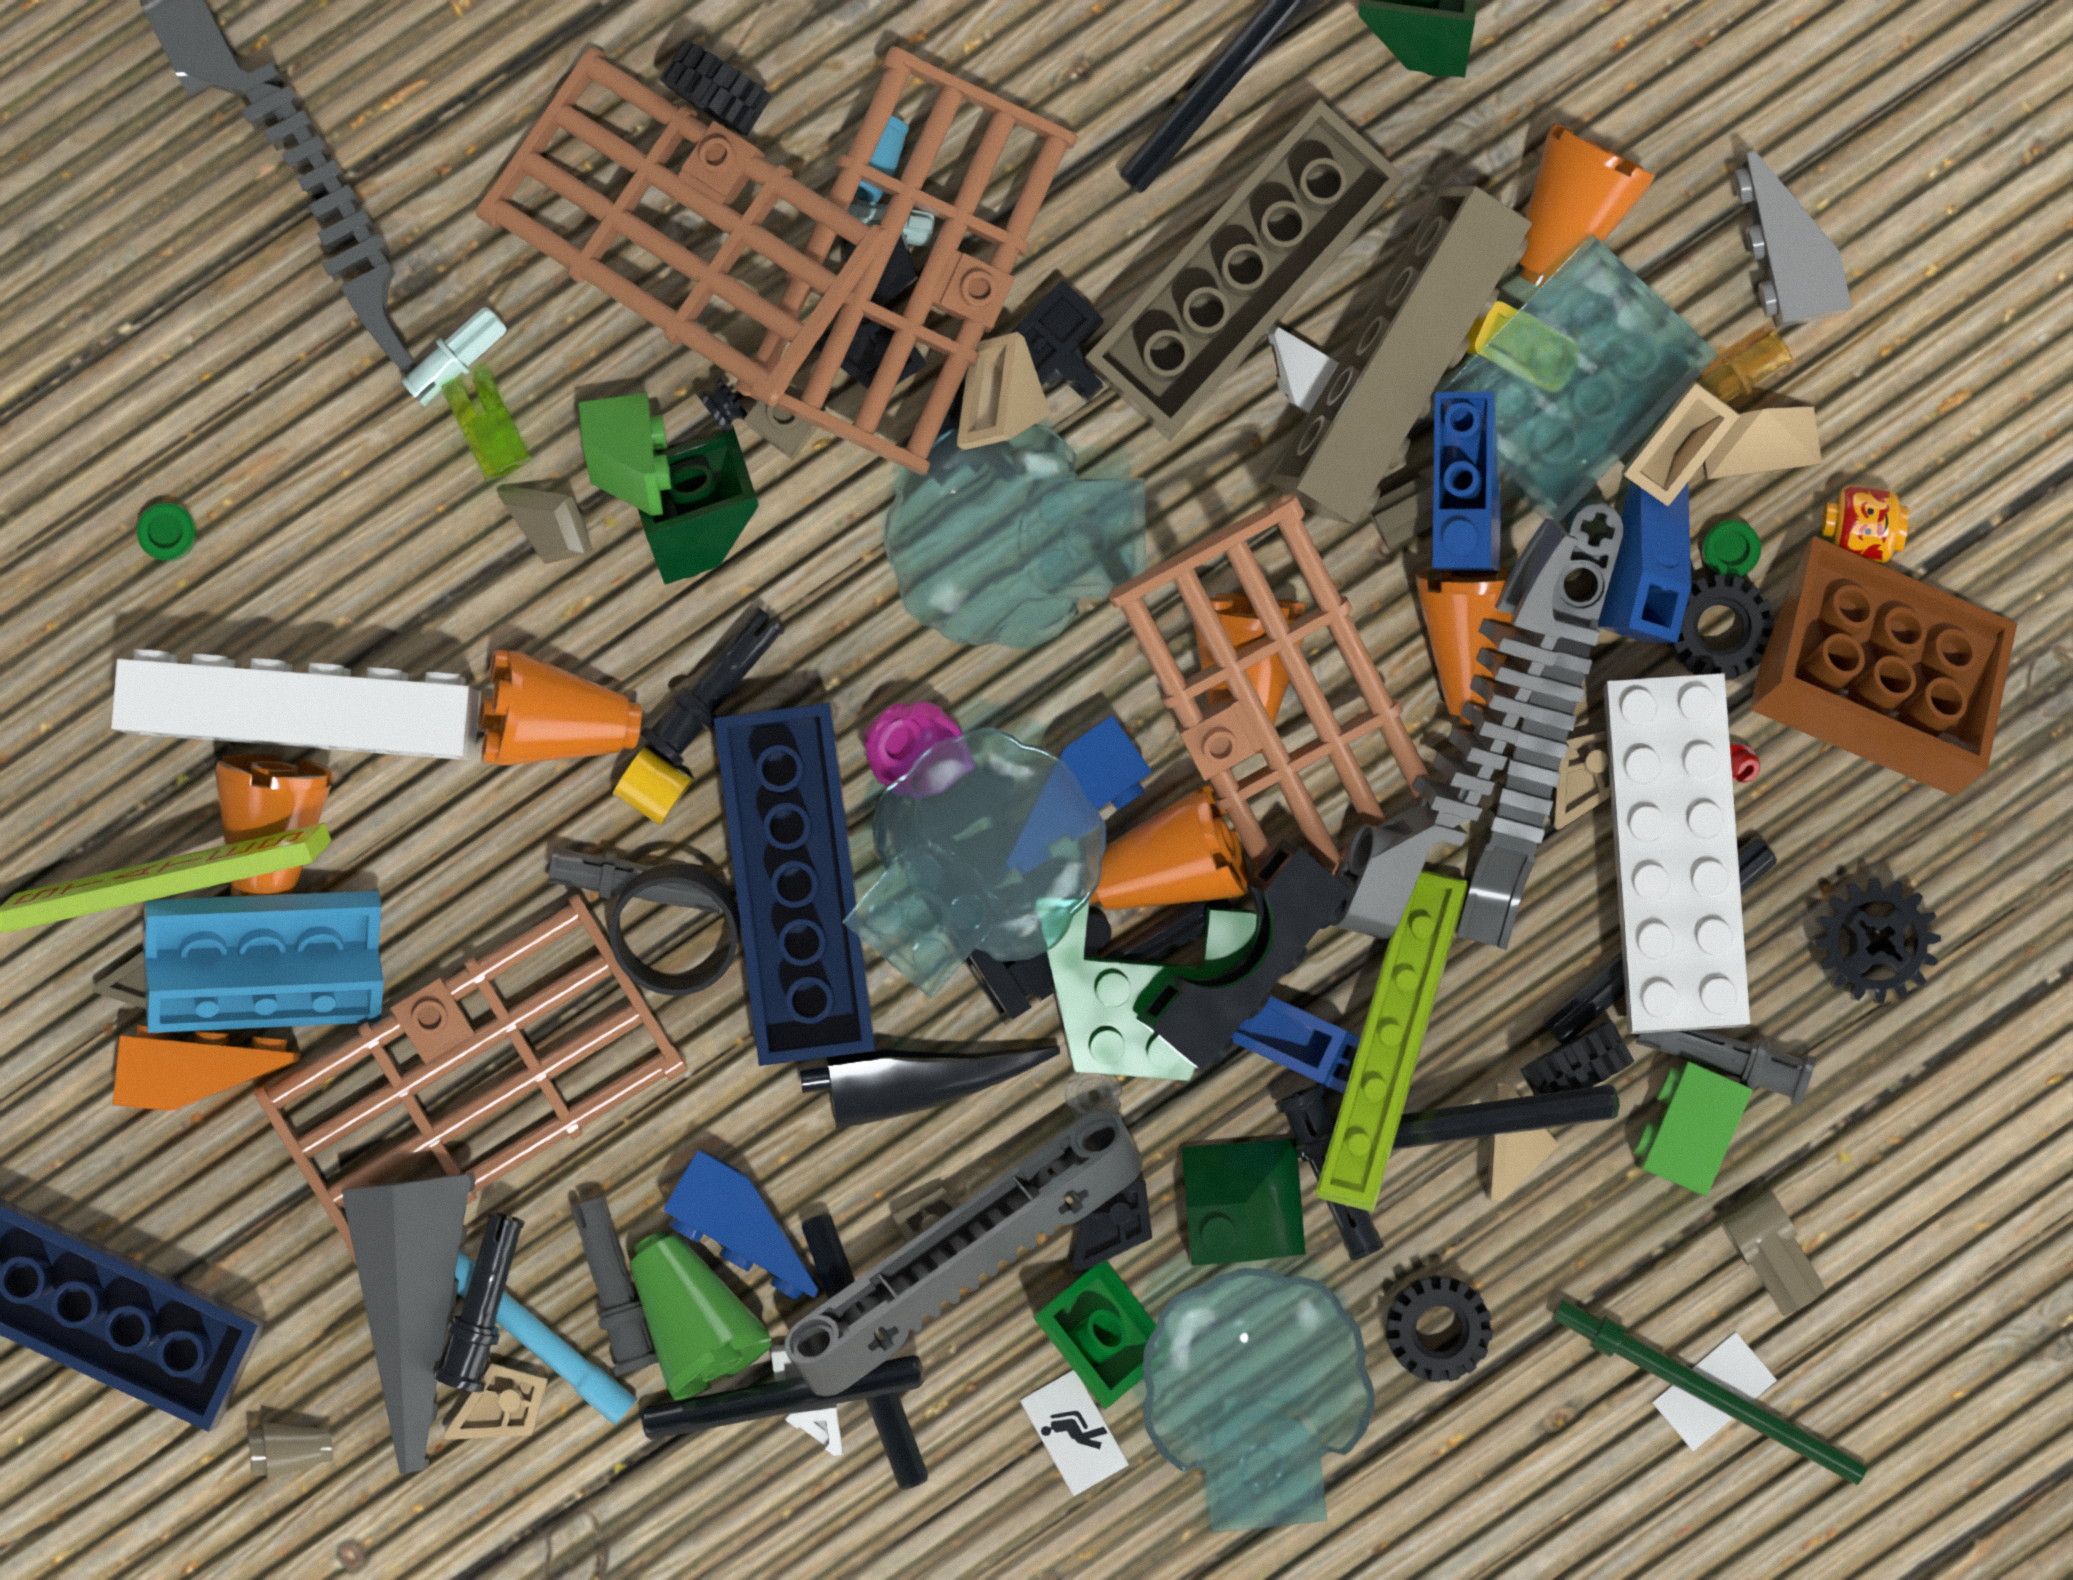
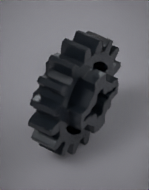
(1894, 922)

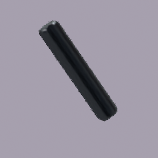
(1168, 933)

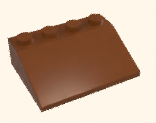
(1886, 668)

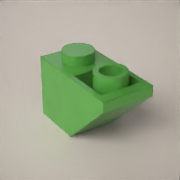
(622, 449)

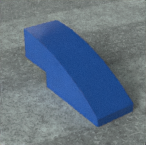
(1300, 1043)

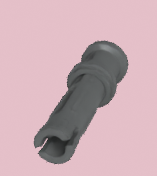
(1752, 1063)
(621, 1310)

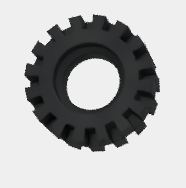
(715, 87)
(1755, 621)
(1580, 1062)
(1474, 1336)

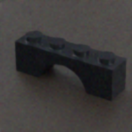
(1292, 903)

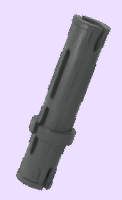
(611, 876)

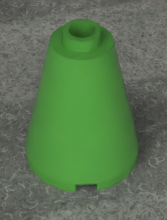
(693, 1317)

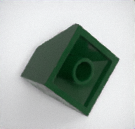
(1424, 33)
(703, 509)
(1243, 1201)

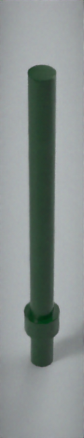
(1610, 1338)

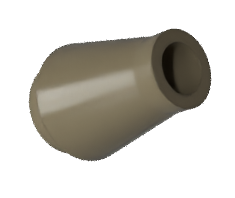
(287, 1448)

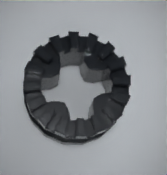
(721, 405)

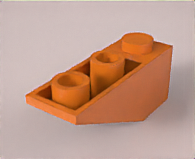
(179, 1073)

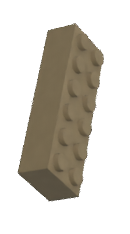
(1244, 270)
(1401, 353)

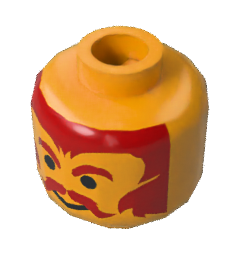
(1866, 522)

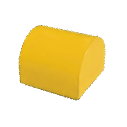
(652, 786)

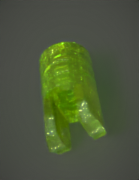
(492, 435)

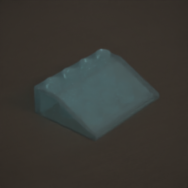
(1581, 377)

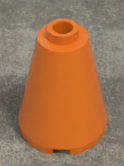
(1576, 194)
(1453, 617)
(268, 798)
(1174, 858)

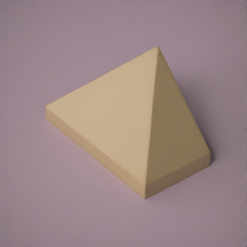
(1000, 393)
(1766, 442)
(1680, 443)
(1514, 1154)

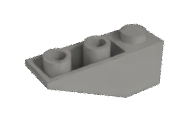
(1797, 257)

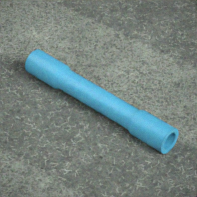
(587, 1379)

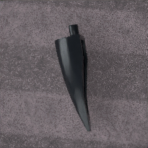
(899, 1082)

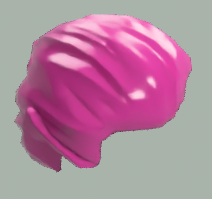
(902, 736)

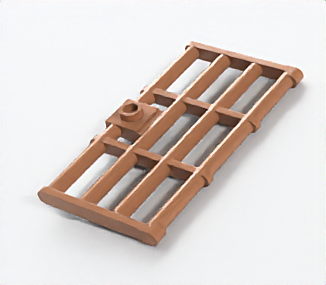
(706, 186)
(949, 278)
(1241, 724)
(449, 1041)

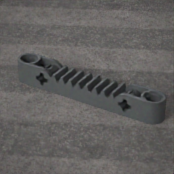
(838, 1342)

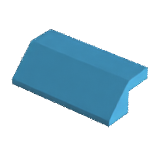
(262, 961)

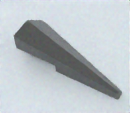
(406, 1265)

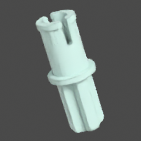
(454, 355)

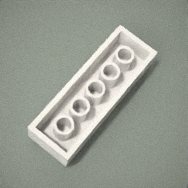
(295, 709)
(1676, 854)

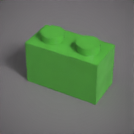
(1692, 1127)

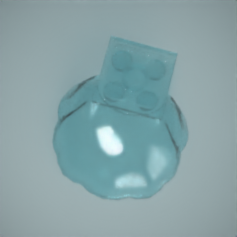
(1010, 538)
(979, 853)
(1254, 1390)

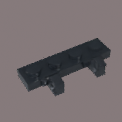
(1055, 343)

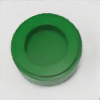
(167, 532)
(1731, 549)

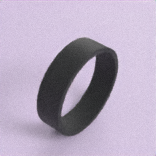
(660, 982)

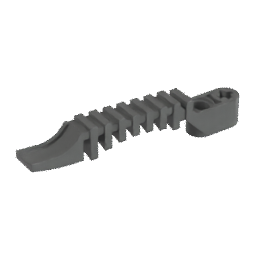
(206, 60)
(1532, 770)
(1389, 857)

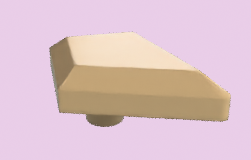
(1583, 778)
(503, 1409)

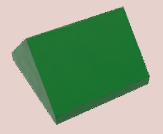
(1099, 1331)

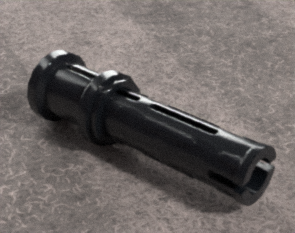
(695, 708)
(1312, 1145)
(475, 1329)

